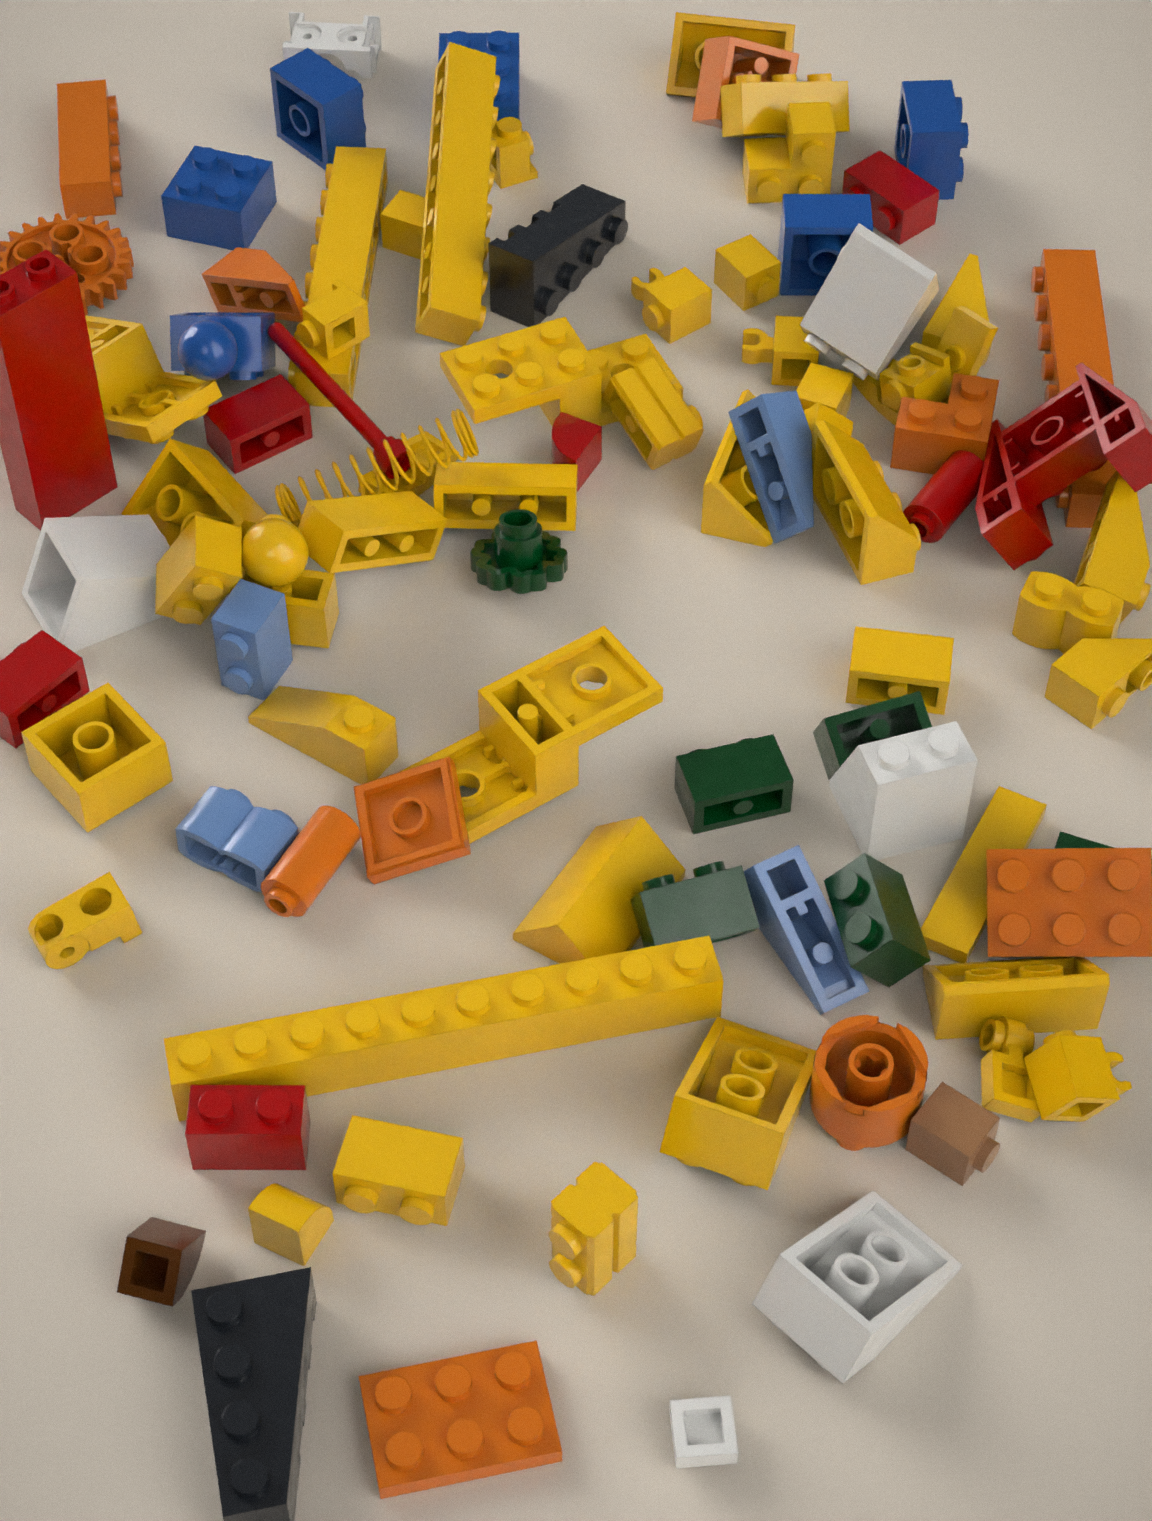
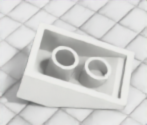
(854, 1284)

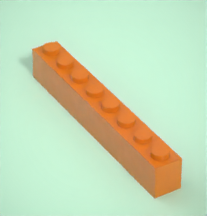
(1070, 335)

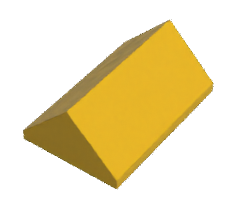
(689, 43)
(729, 496)
(589, 902)
(1041, 992)

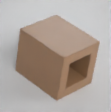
(953, 1134)

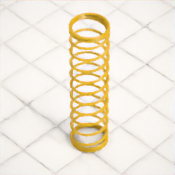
(464, 432)

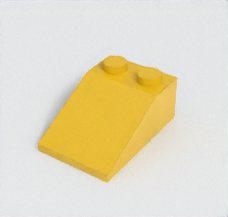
(739, 1103)

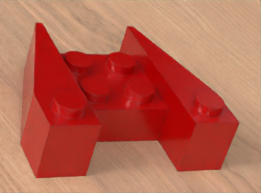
(1052, 450)

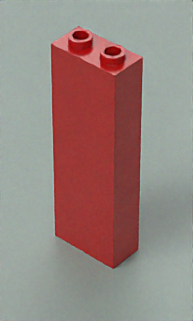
(50, 394)

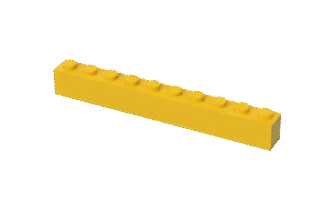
(456, 1023)

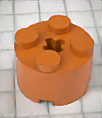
(867, 1082)

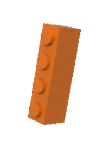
(88, 148)

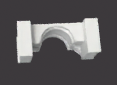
(352, 43)

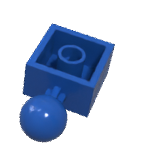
(222, 343)

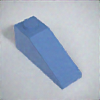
(779, 460)
(803, 929)

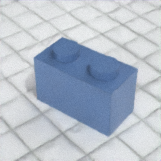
(252, 639)

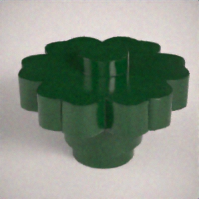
(519, 555)

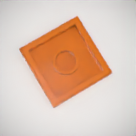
(411, 820)

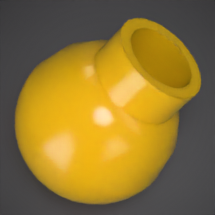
(274, 551)

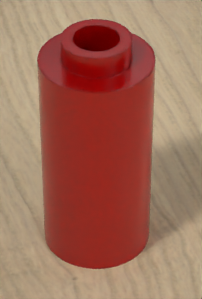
(945, 495)

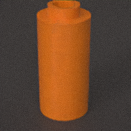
(310, 862)

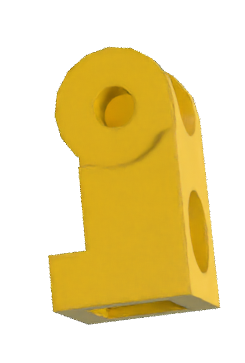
(83, 923)

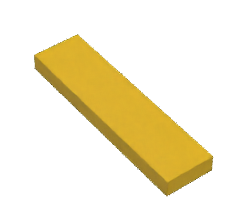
(962, 904)

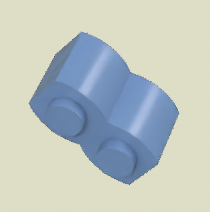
(234, 836)

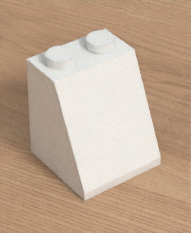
(868, 303)
(94, 576)
(907, 790)

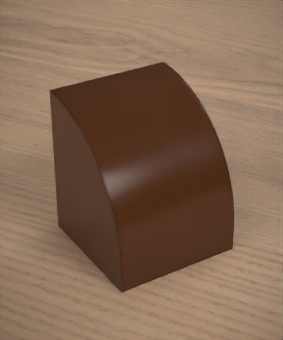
(160, 1261)

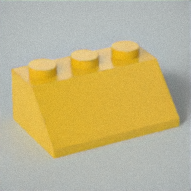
(188, 484)
(861, 507)

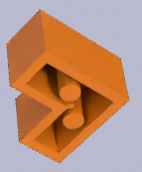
(728, 58)
(934, 430)

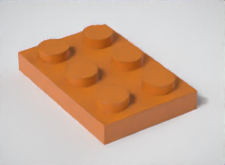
(1069, 902)
(459, 1419)

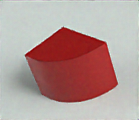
(576, 443)

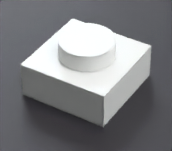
(703, 1432)

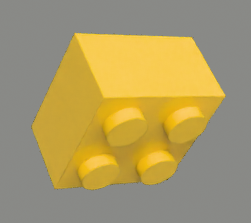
(97, 756)

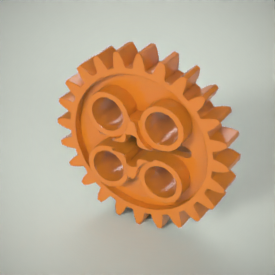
(92, 250)

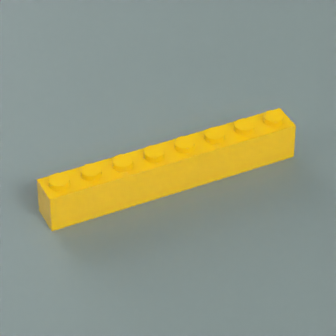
(457, 196)
(344, 251)

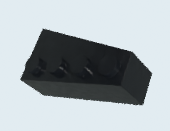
(553, 254)
(255, 1383)

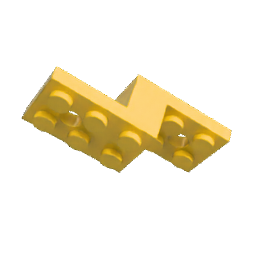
(544, 368)
(135, 391)
(538, 721)

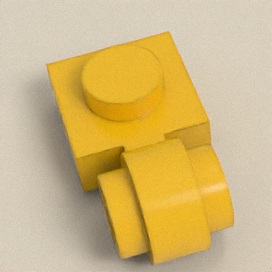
(1003, 1069)

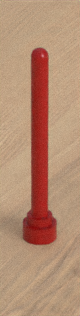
(341, 401)

